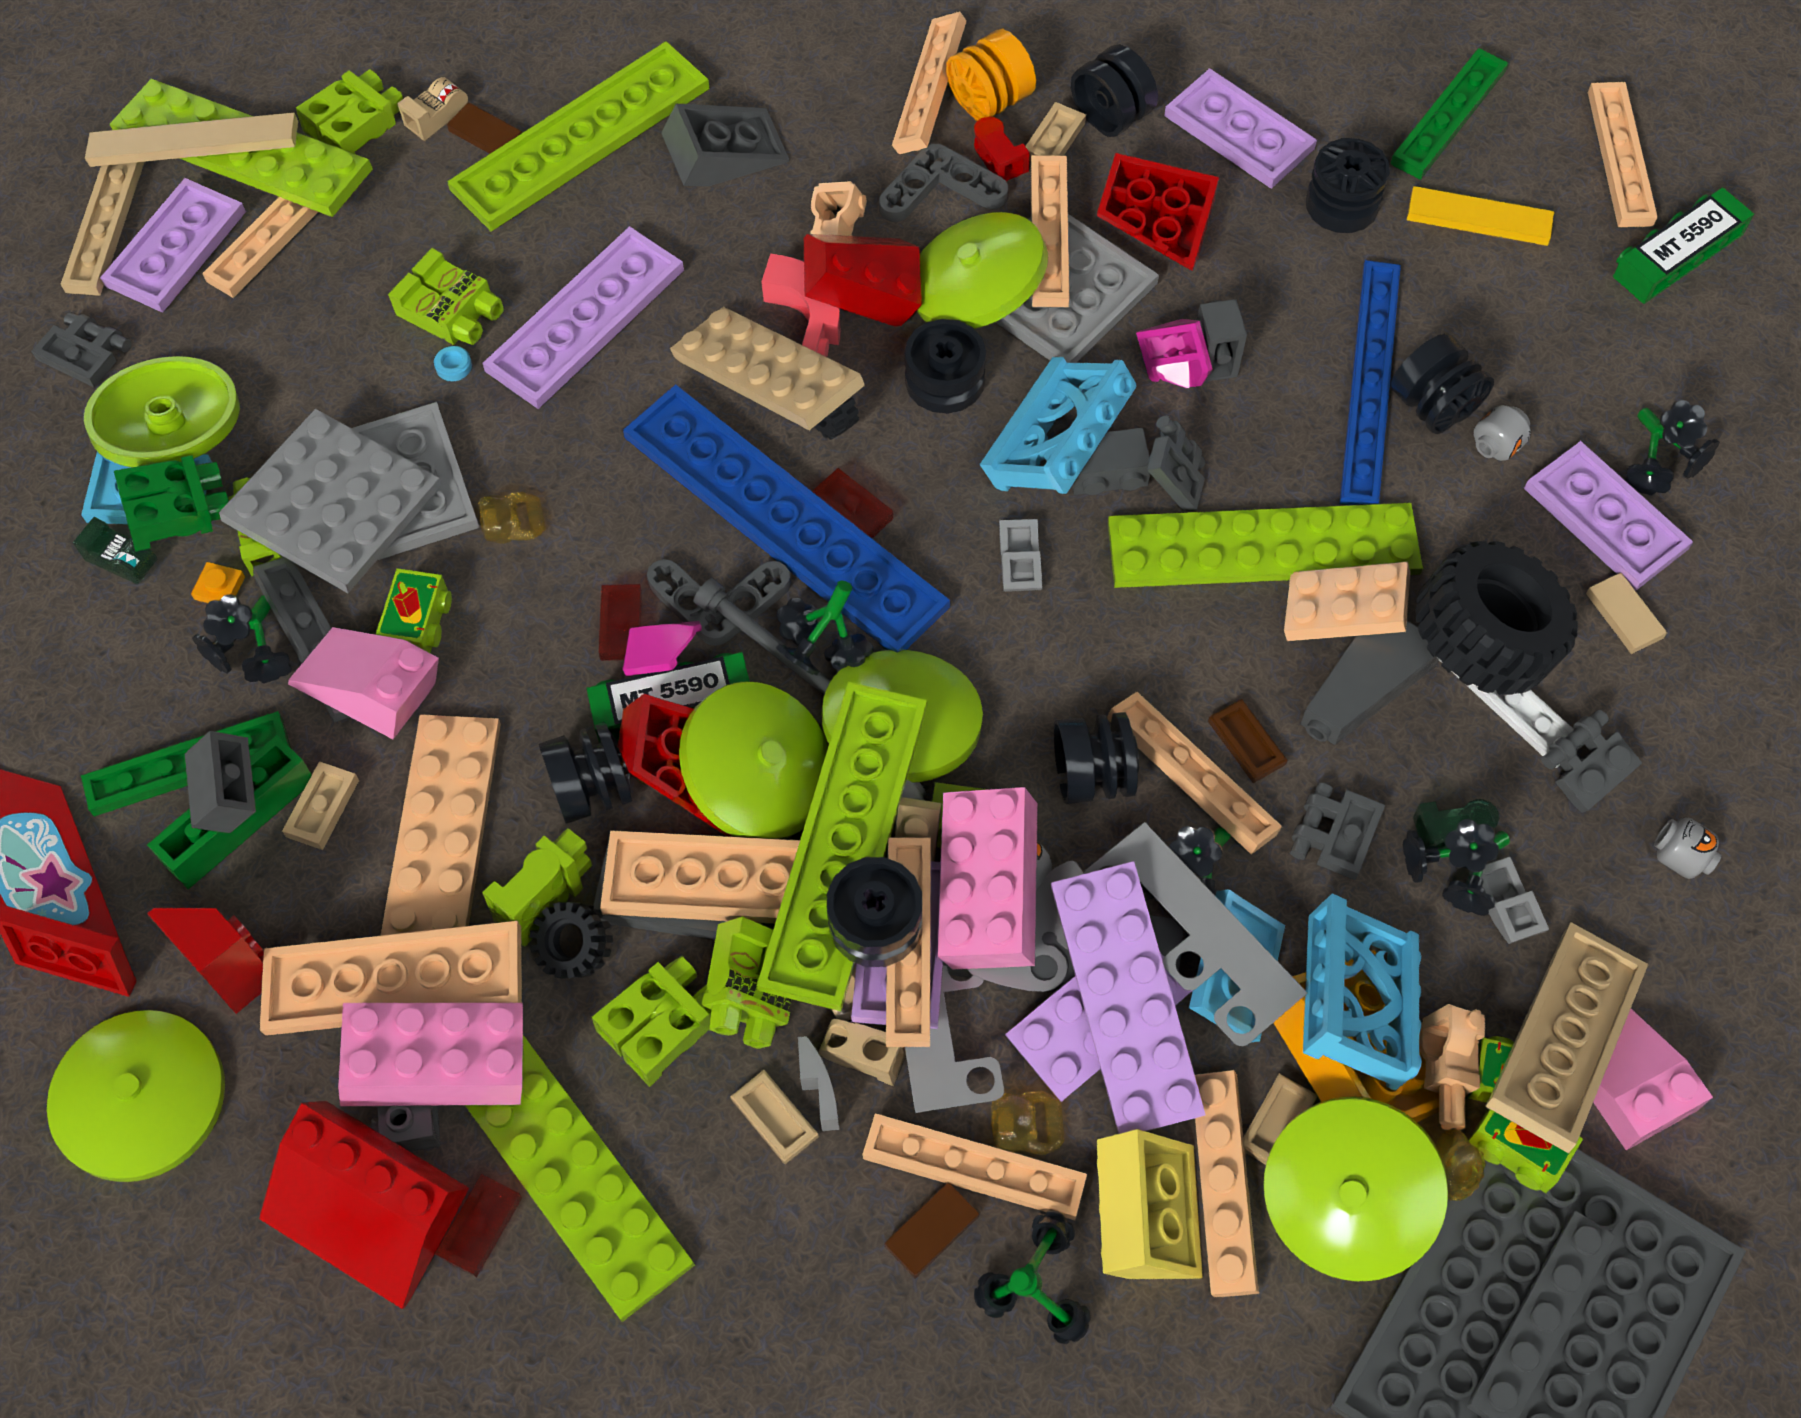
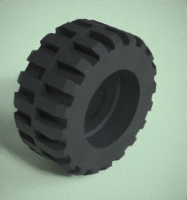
(1533, 614)

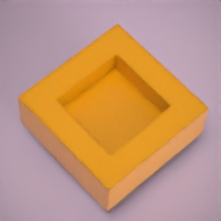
(216, 582)

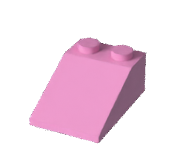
(368, 677)
(1647, 1085)

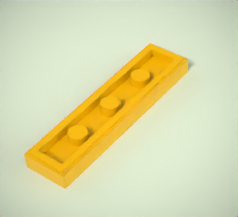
(1480, 215)

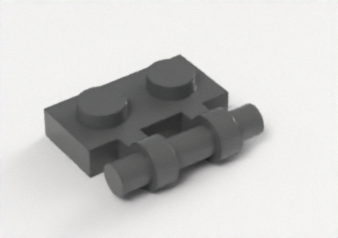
(77, 357)
(1176, 464)
(1599, 770)
(1350, 833)

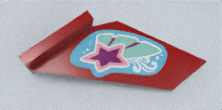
(49, 893)

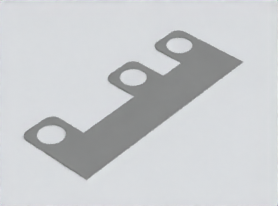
(1213, 934)
(934, 1074)

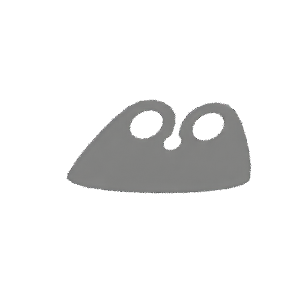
(1046, 921)

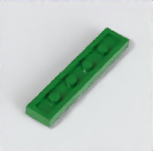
(1449, 113)
(166, 768)

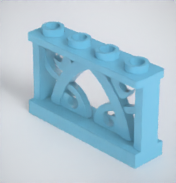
(1024, 440)
(1331, 940)

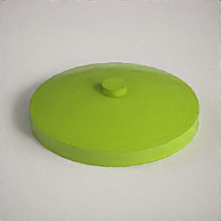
(981, 269)
(161, 411)
(952, 711)
(752, 760)
(135, 1096)
(1356, 1189)

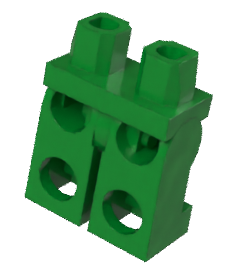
(169, 499)

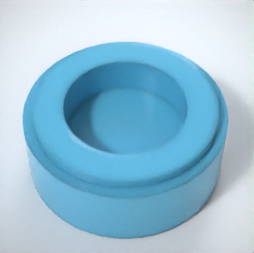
(452, 363)

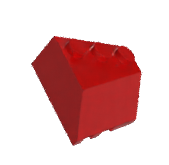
(1159, 205)
(864, 275)
(651, 748)
(217, 949)

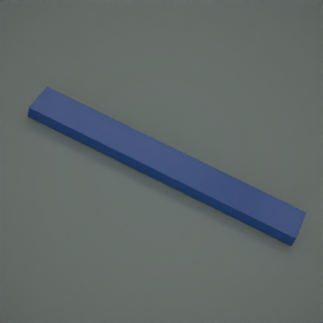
(1370, 384)

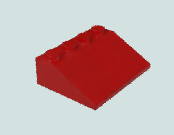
(359, 1200)

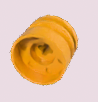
(991, 74)

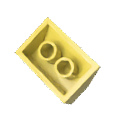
(1148, 1207)

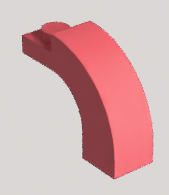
(785, 286)

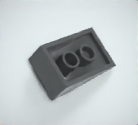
(721, 142)

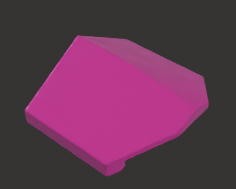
(1176, 353)
(657, 646)

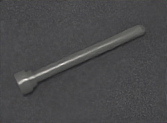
(713, 597)

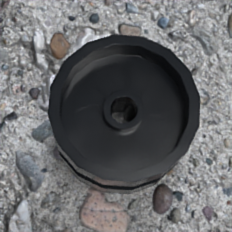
(1114, 90)
(945, 366)
(874, 911)

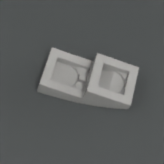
(1020, 555)
(1515, 910)
(815, 1076)

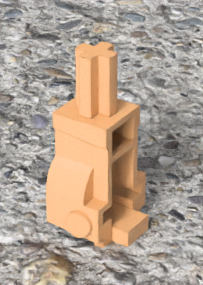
(827, 198)
(1451, 1055)

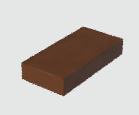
(481, 128)
(1247, 740)
(931, 1230)

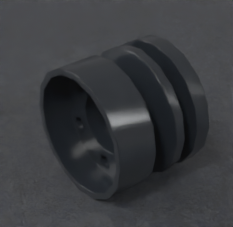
(1347, 185)
(1442, 383)
(1096, 757)
(586, 772)

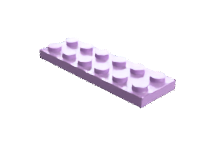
(583, 317)
(1127, 999)

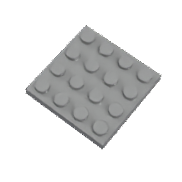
(1101, 292)
(423, 440)
(330, 500)

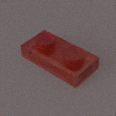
(854, 503)
(618, 613)
(478, 1225)

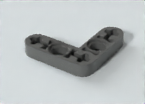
(943, 173)
(688, 587)

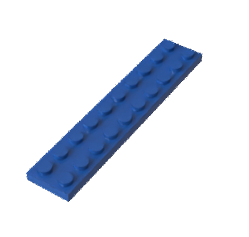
(786, 519)

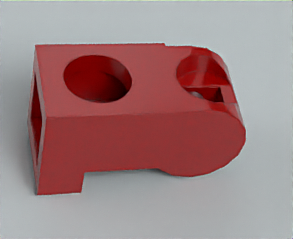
(998, 151)

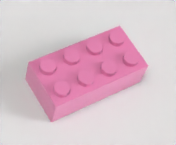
(988, 879)
(431, 1054)

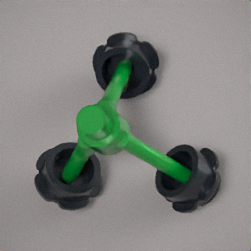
(999, 1292)

